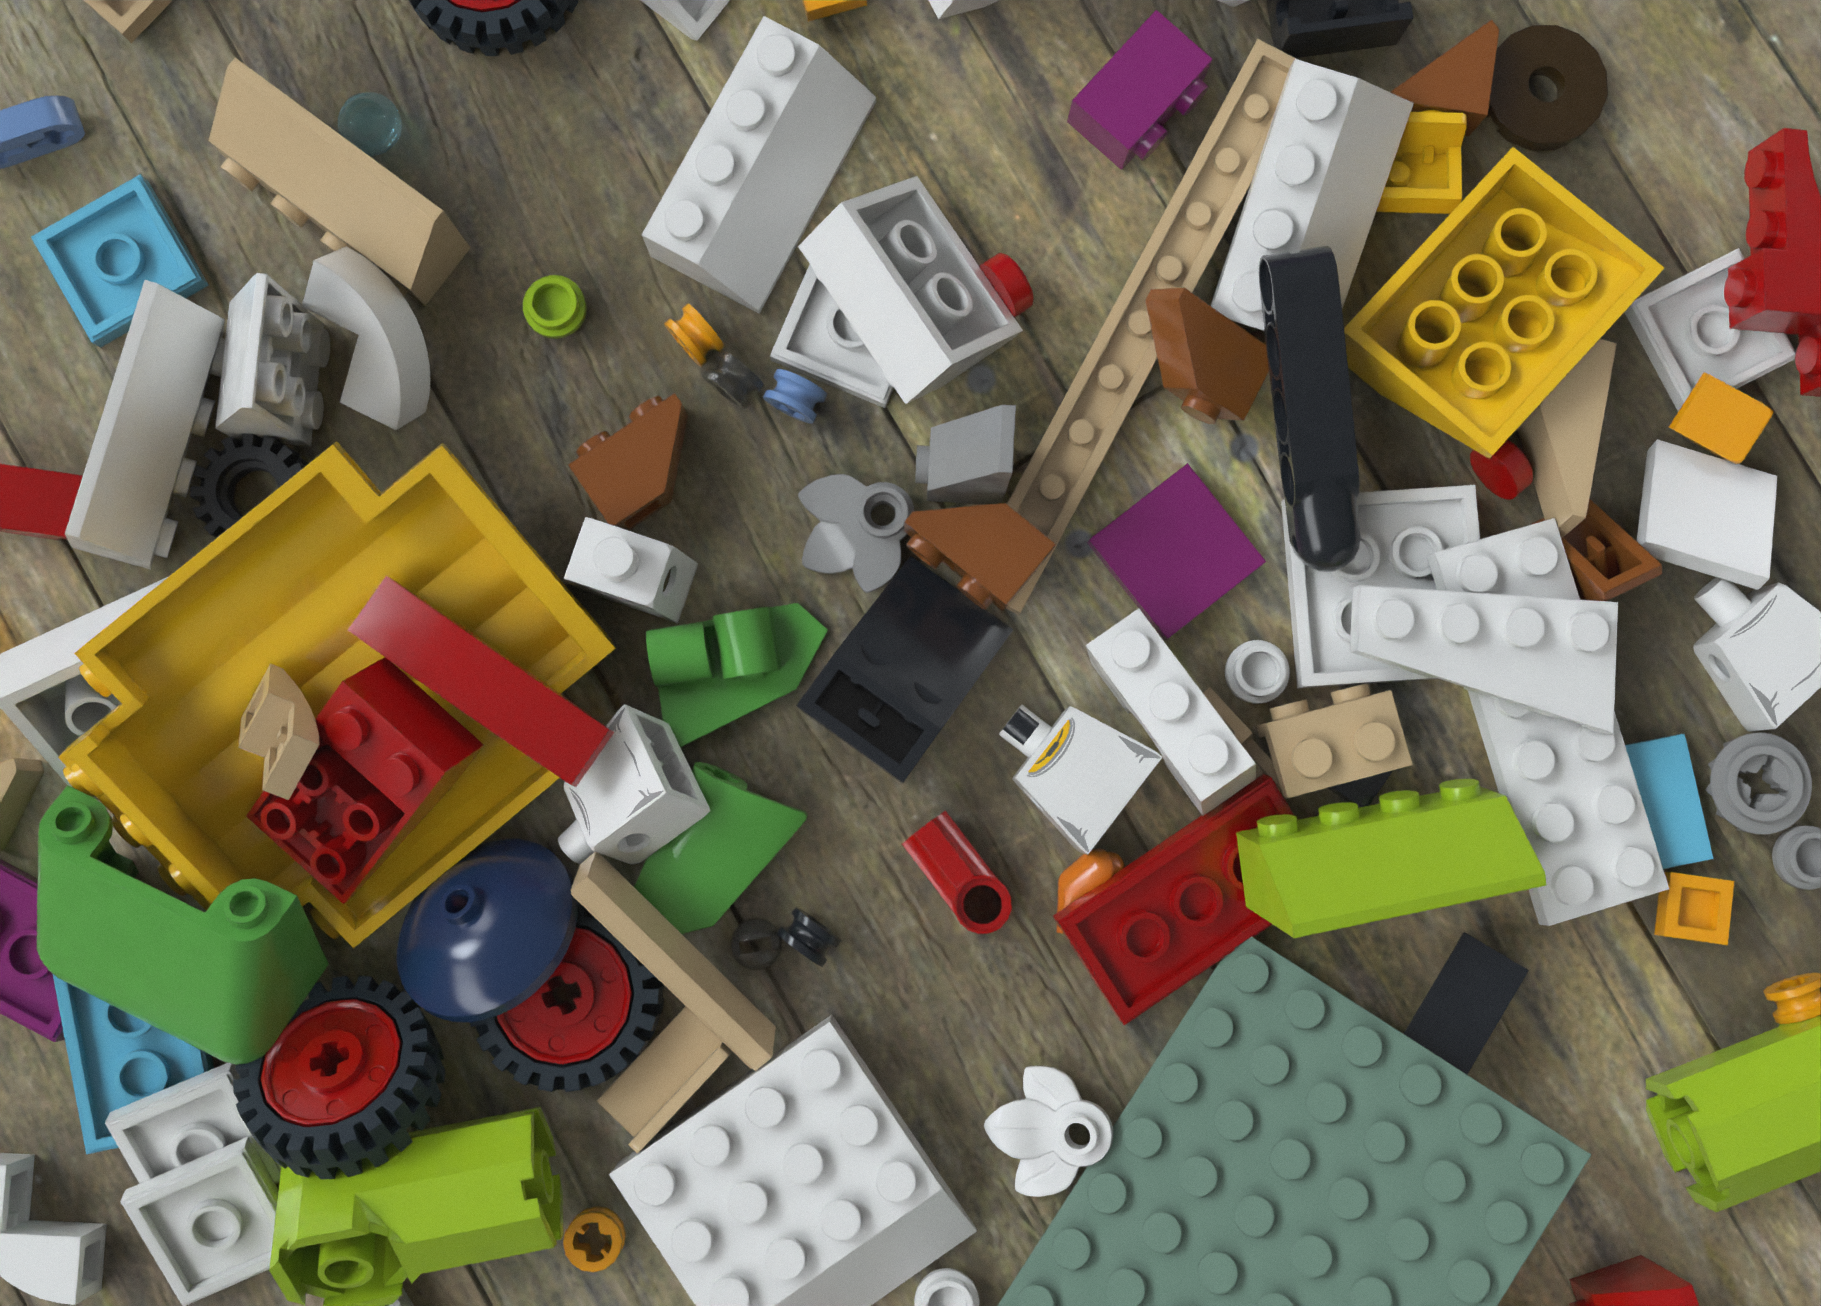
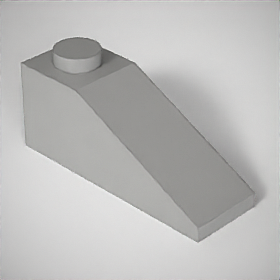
(969, 458)

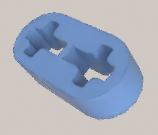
(38, 128)

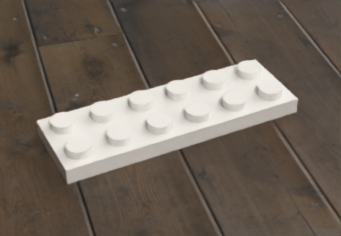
(1561, 779)

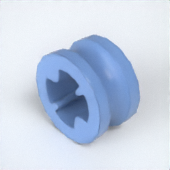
(795, 396)

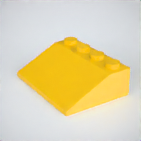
(1497, 306)

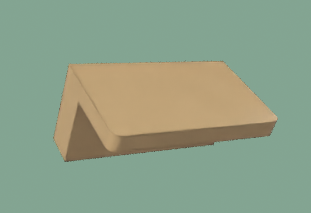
(664, 1077)

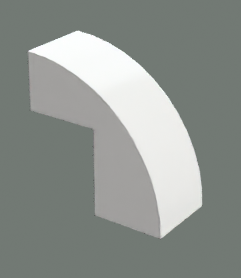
(390, 357)
(45, 1257)

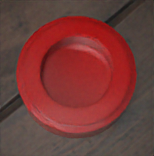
(1009, 283)
(1505, 472)

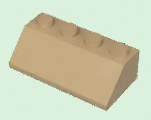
(332, 185)

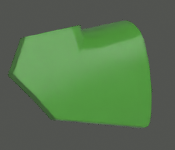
(730, 665)
(718, 856)

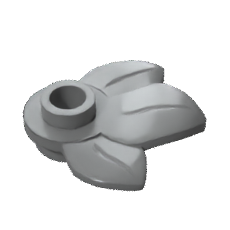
(847, 533)

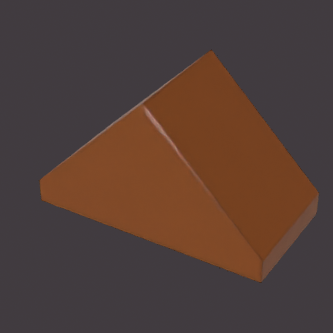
(1457, 79)
(1606, 557)

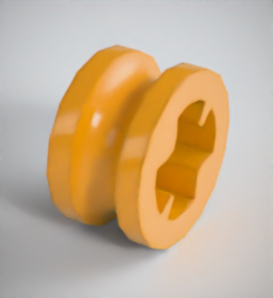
(694, 335)
(1796, 998)
(580, 1253)

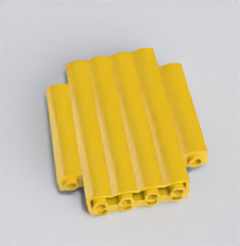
(284, 595)

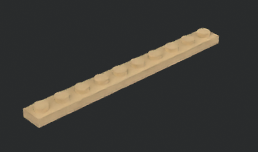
(1125, 343)

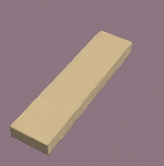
(674, 960)

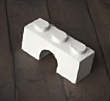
(1172, 711)

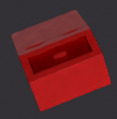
(372, 780)

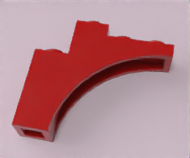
(1781, 279)

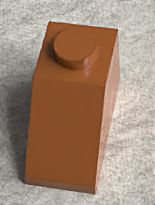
(1205, 356)

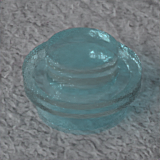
(370, 122)

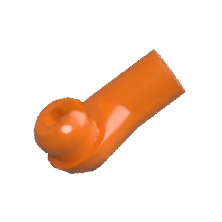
(1086, 875)

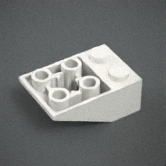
(271, 366)

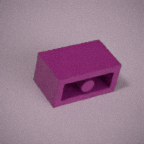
(1140, 90)

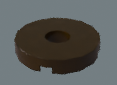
(1575, 72)

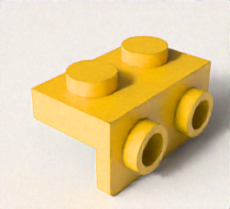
(1427, 165)

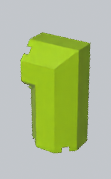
(1743, 1115)
(437, 1205)

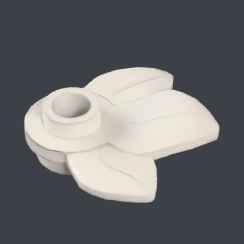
(1039, 1132)

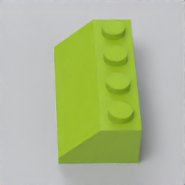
(1385, 858)

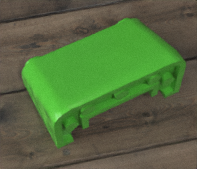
(205, 977)

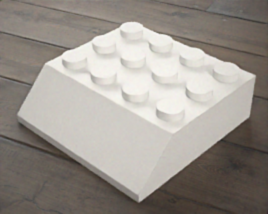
(794, 1186)

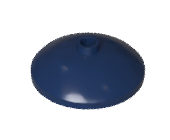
(487, 931)

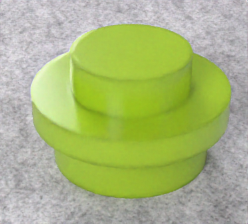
(554, 306)

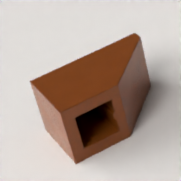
(637, 466)
(983, 545)

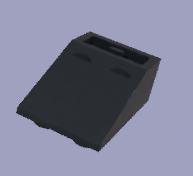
(904, 669)

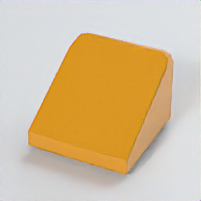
(1721, 419)

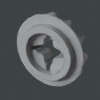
(1784, 771)

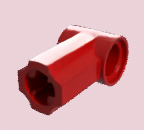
(955, 868)

